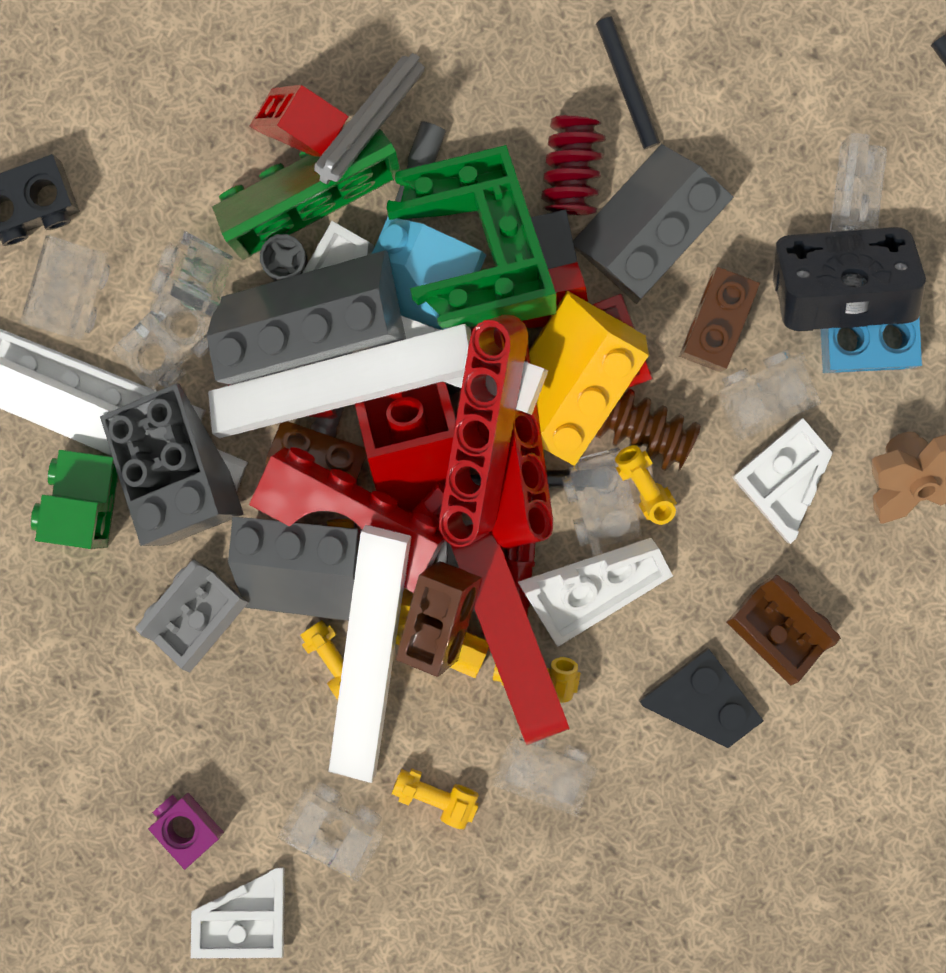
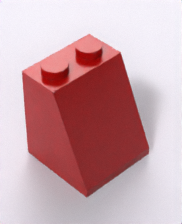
(408, 441)

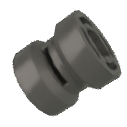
(281, 252)

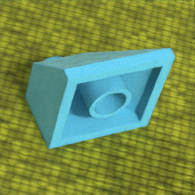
(423, 257)

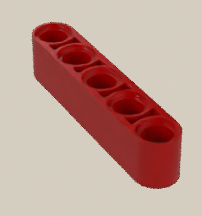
(498, 416)
(525, 498)
(512, 641)

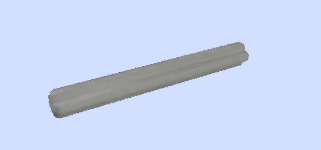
(368, 119)

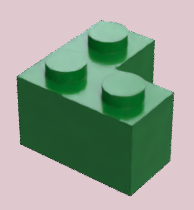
(80, 503)

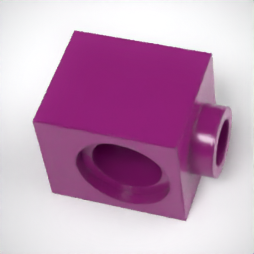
(183, 849)

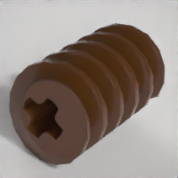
(651, 430)

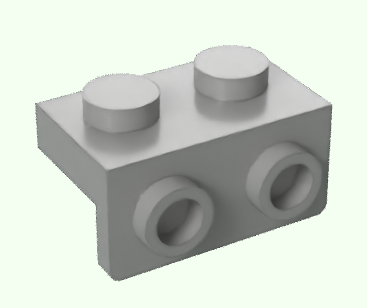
(191, 614)

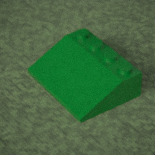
(295, 196)

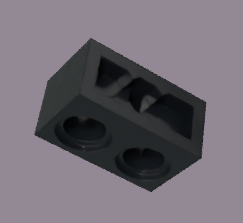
(22, 188)

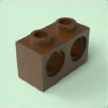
(719, 319)
(438, 618)

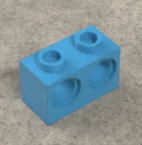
(871, 350)

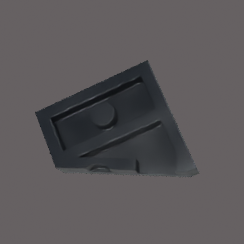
(704, 701)

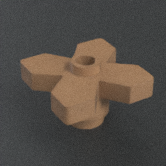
(909, 474)

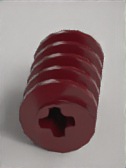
(572, 165)

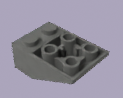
(169, 468)

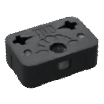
(848, 279)

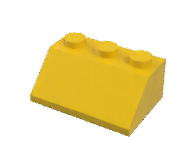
(588, 369)

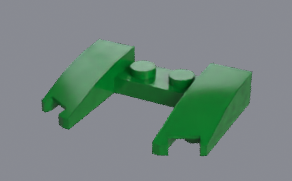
(489, 185)

